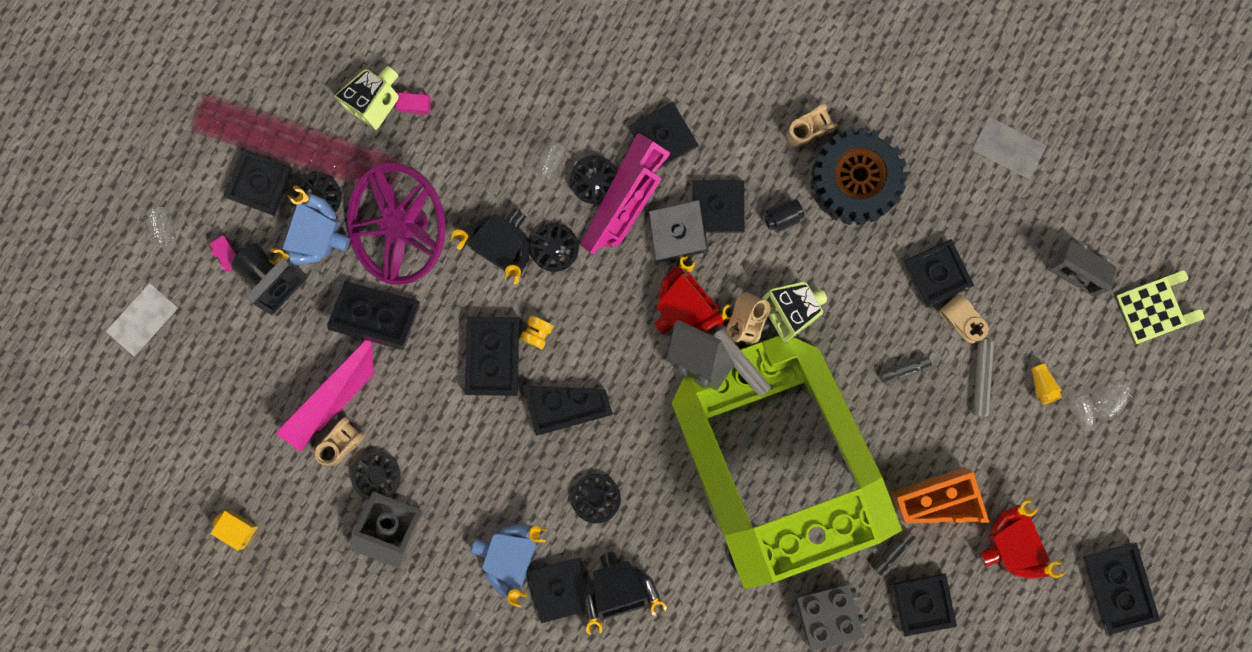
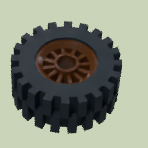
(848, 204)

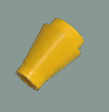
(1045, 385)

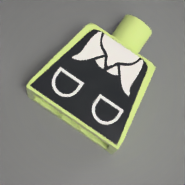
(370, 96)
(794, 308)

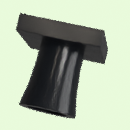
(272, 282)

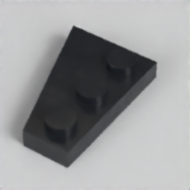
(564, 407)

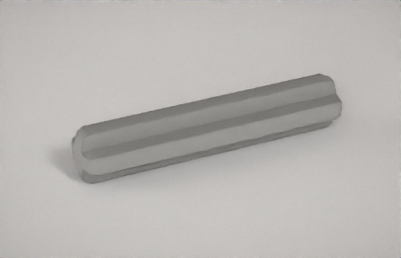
(743, 365)
(983, 378)

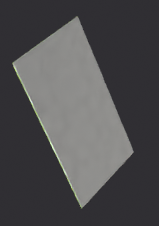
(1009, 147)
(141, 319)

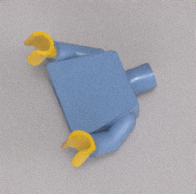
(311, 231)
(509, 558)

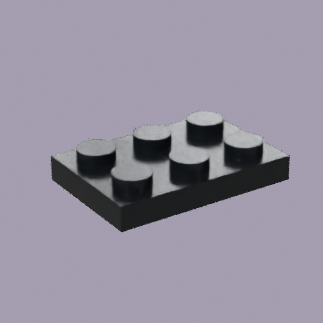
(373, 315)
(492, 356)
(1121, 588)

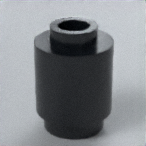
(784, 215)

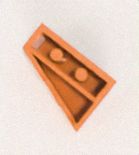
(941, 499)

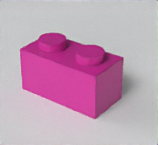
(413, 103)
(224, 251)

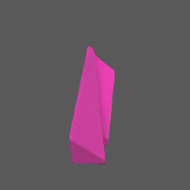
(626, 195)
(329, 398)

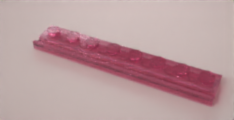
(288, 142)

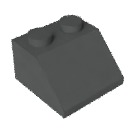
(1083, 268)
(698, 356)
(385, 530)

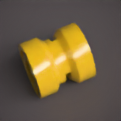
(535, 338)

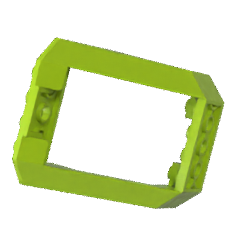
(783, 544)

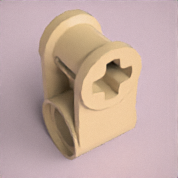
(814, 124)
(962, 316)
(749, 317)
(340, 442)

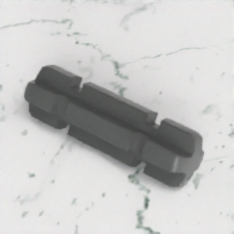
(906, 370)
(895, 553)

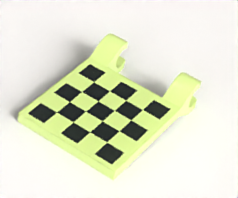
(1154, 309)

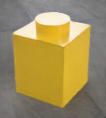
(233, 529)

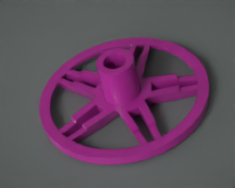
(397, 223)

